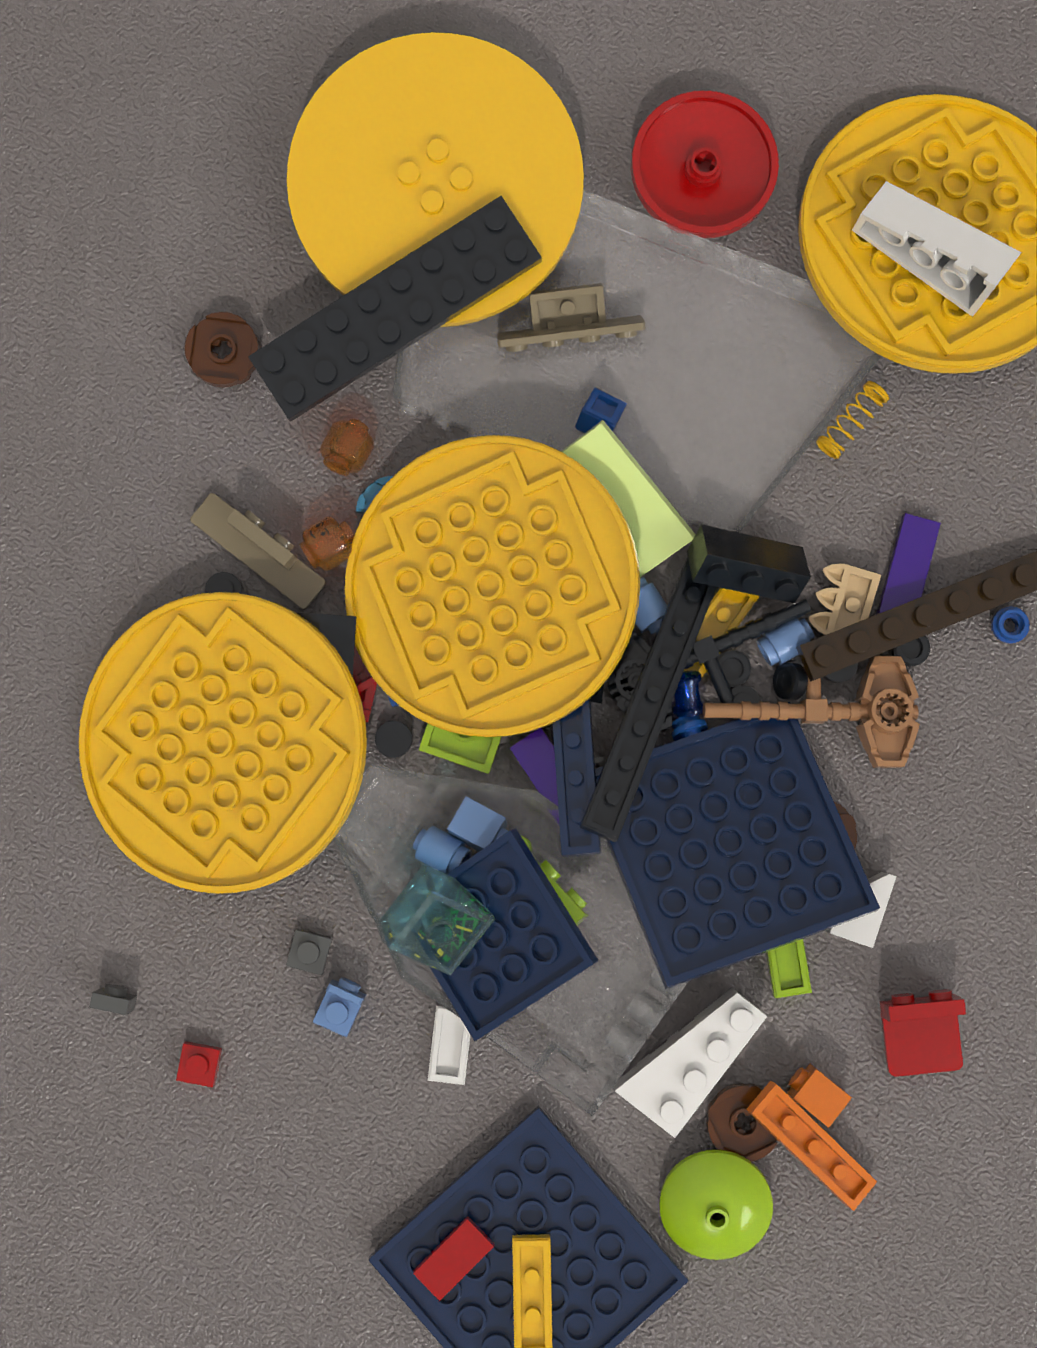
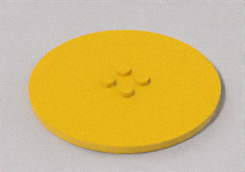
(421, 141)
(964, 162)
(492, 586)
(222, 742)

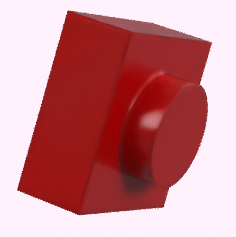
(199, 1064)

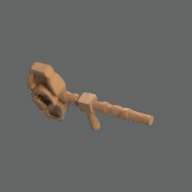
(884, 711)

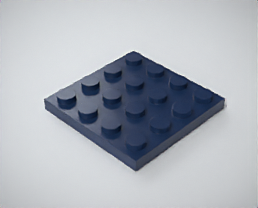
(525, 949)

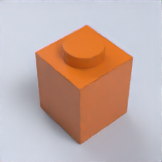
(818, 1094)

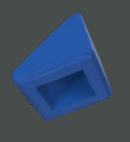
(600, 407)

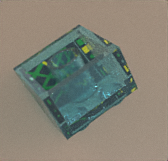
(435, 920)

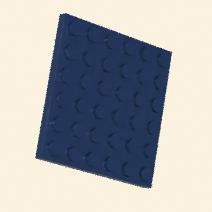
(736, 849)
(534, 1182)

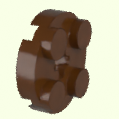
(209, 333)
(723, 1114)

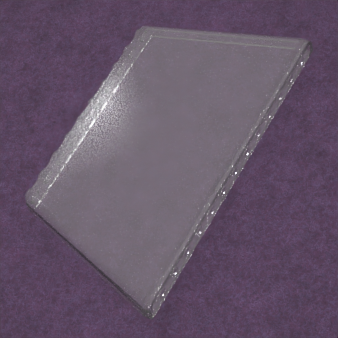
(716, 388)

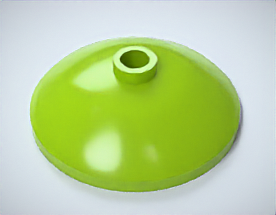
(716, 1184)

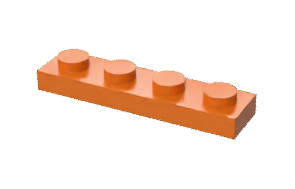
(811, 1145)

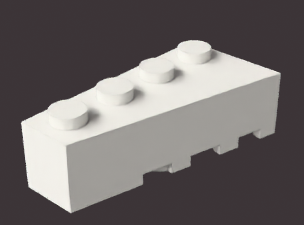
(935, 246)
(690, 1063)

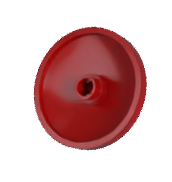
(704, 163)

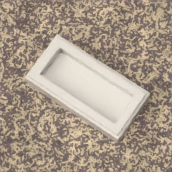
(448, 1048)

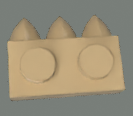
(849, 601)

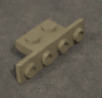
(569, 315)
(255, 548)

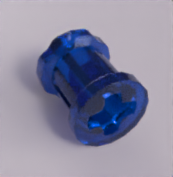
(688, 695)

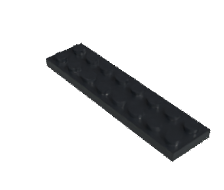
(395, 308)

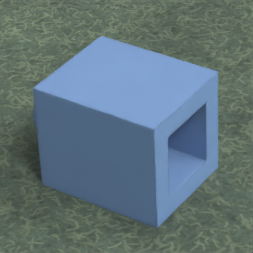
(477, 824)

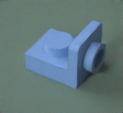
(340, 1006)

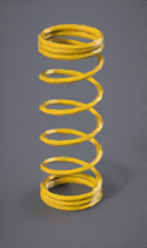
(825, 443)

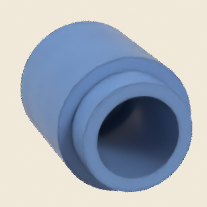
(650, 608)
(781, 643)
(440, 849)

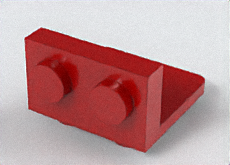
(922, 1033)

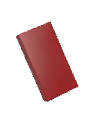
(453, 1258)

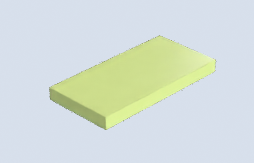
(651, 518)

